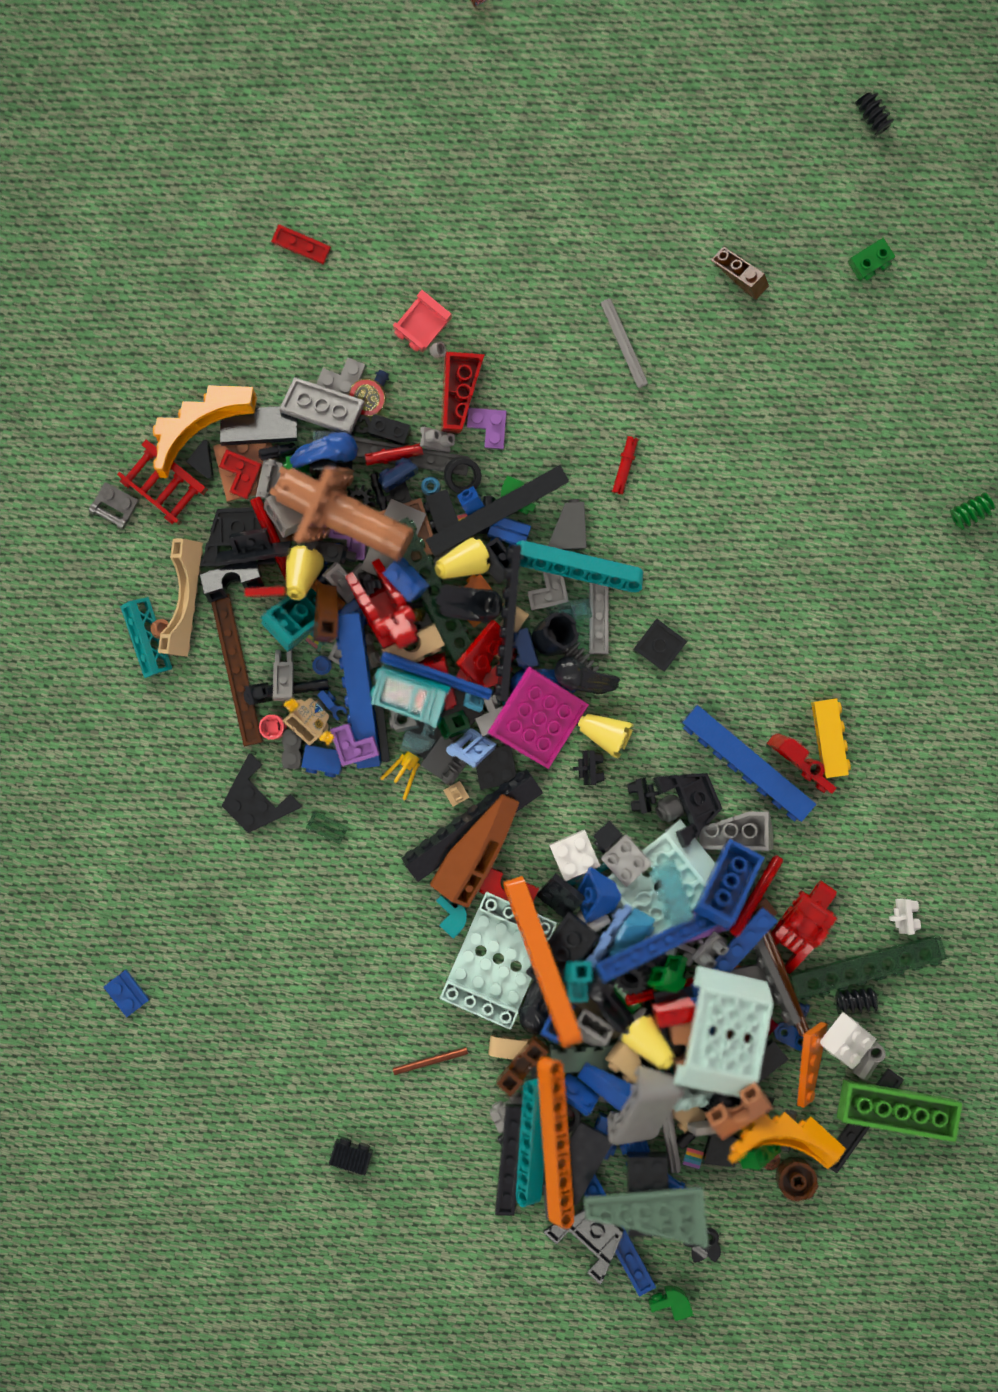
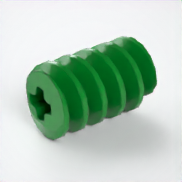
(972, 509)

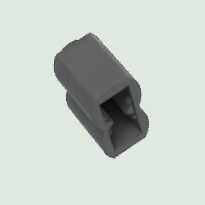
(292, 755)

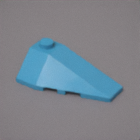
(633, 931)

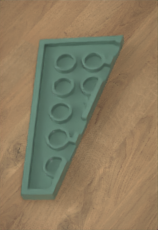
(661, 1213)

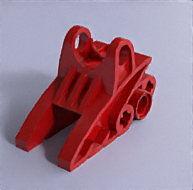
(385, 610)
(805, 923)

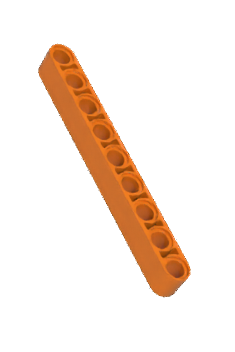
(542, 962)
(555, 1142)

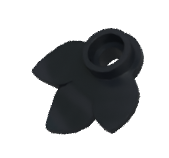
(700, 1253)

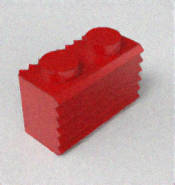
(674, 1012)

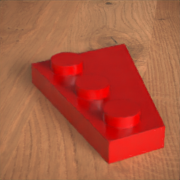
(479, 655)

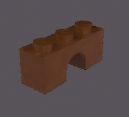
(520, 1066)

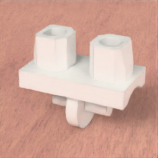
(904, 917)

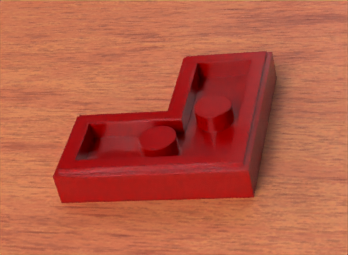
(245, 470)

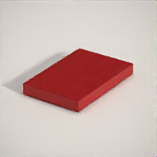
(265, 592)

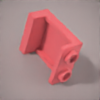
(422, 322)

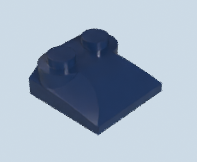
(398, 475)
(527, 653)

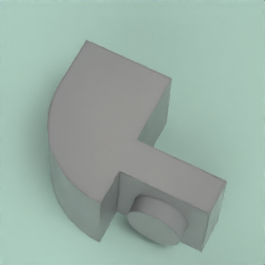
(485, 721)

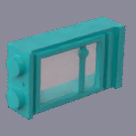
(409, 694)

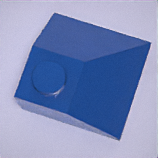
(600, 894)

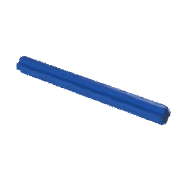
(436, 675)

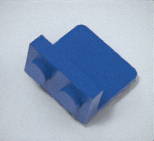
(579, 1095)

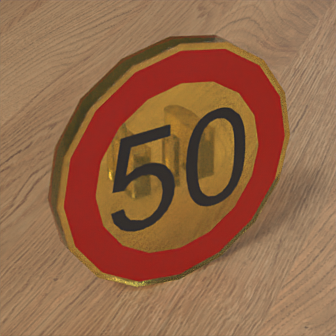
(371, 393)

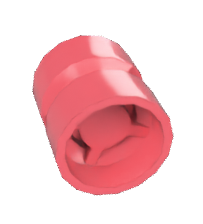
(272, 727)

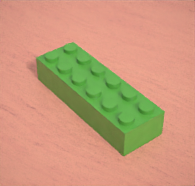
(899, 1110)

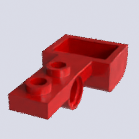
(796, 754)

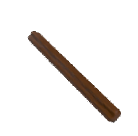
(802, 1027)

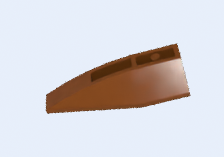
(475, 853)

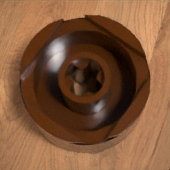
(794, 1189)

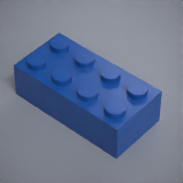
(728, 884)

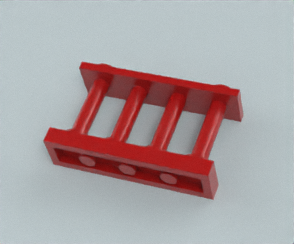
(179, 476)

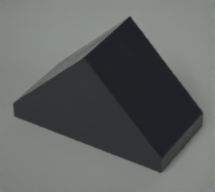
(202, 460)

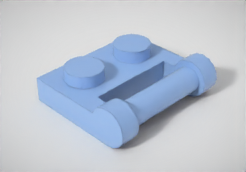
(475, 751)

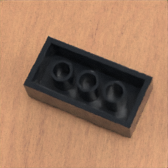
(646, 1173)

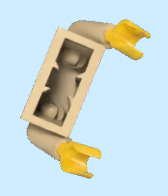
(308, 720)

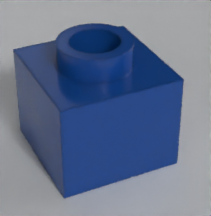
(470, 500)

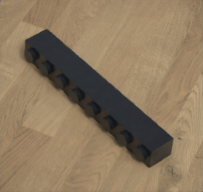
(433, 850)

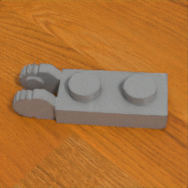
(283, 677)

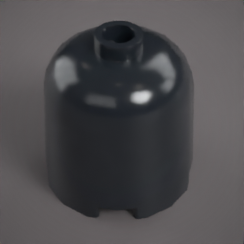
(555, 634)

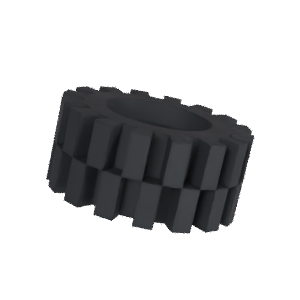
(633, 985)

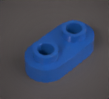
(791, 1037)

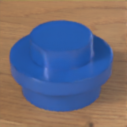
(322, 665)

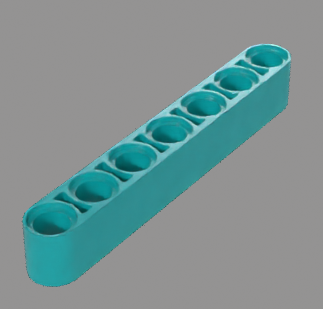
(580, 567)
(531, 1152)

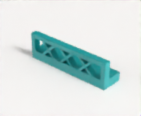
(141, 637)

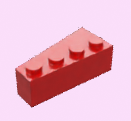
(458, 387)

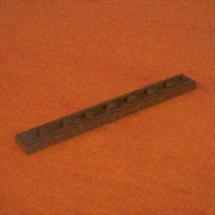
(236, 670)

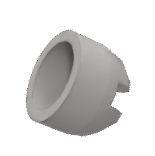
(438, 350)

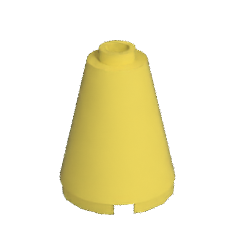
(464, 560)
(302, 571)
(606, 732)
(649, 1042)

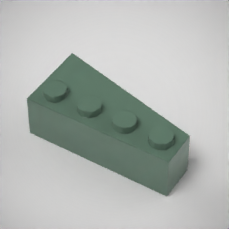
(577, 1055)

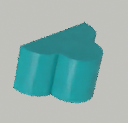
(291, 620)

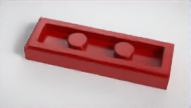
(301, 244)

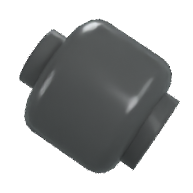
(669, 808)

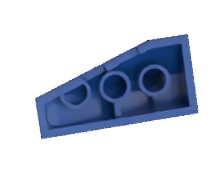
(609, 1087)

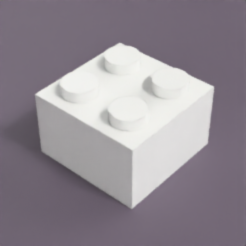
(574, 855)
(847, 1041)

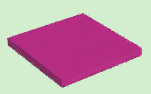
(538, 718)

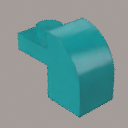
(455, 920)
(576, 978)

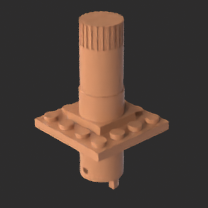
(329, 506)

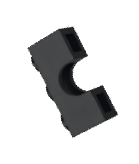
(216, 581)

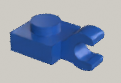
(328, 699)

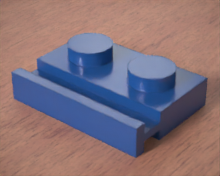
(126, 993)

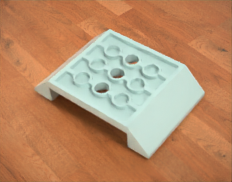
(693, 867)
(479, 982)
(732, 1004)

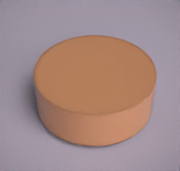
(158, 626)

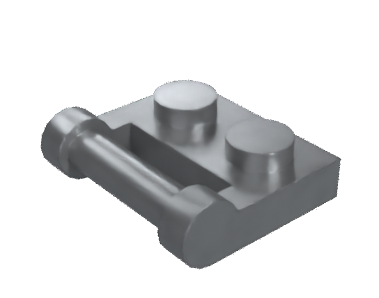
(116, 499)

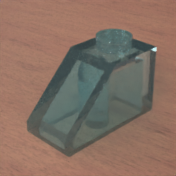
(577, 609)

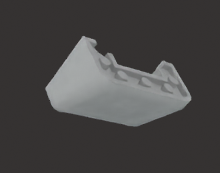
(646, 1108)

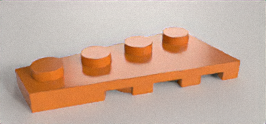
(810, 1063)

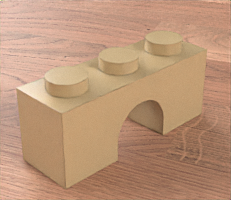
(428, 642)

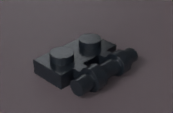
(399, 494)

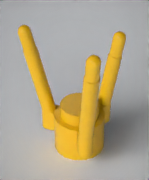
(408, 762)

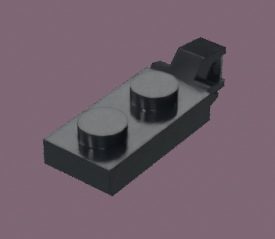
(332, 552)

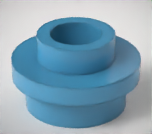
(426, 481)

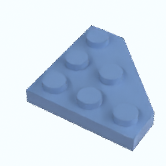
(607, 938)

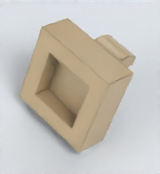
(456, 793)

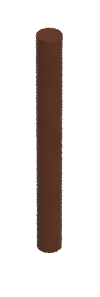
(430, 1061)

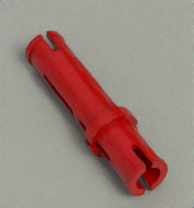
(385, 456)
(625, 465)

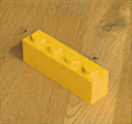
(830, 737)

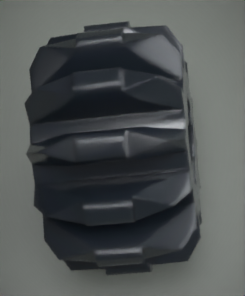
(362, 493)

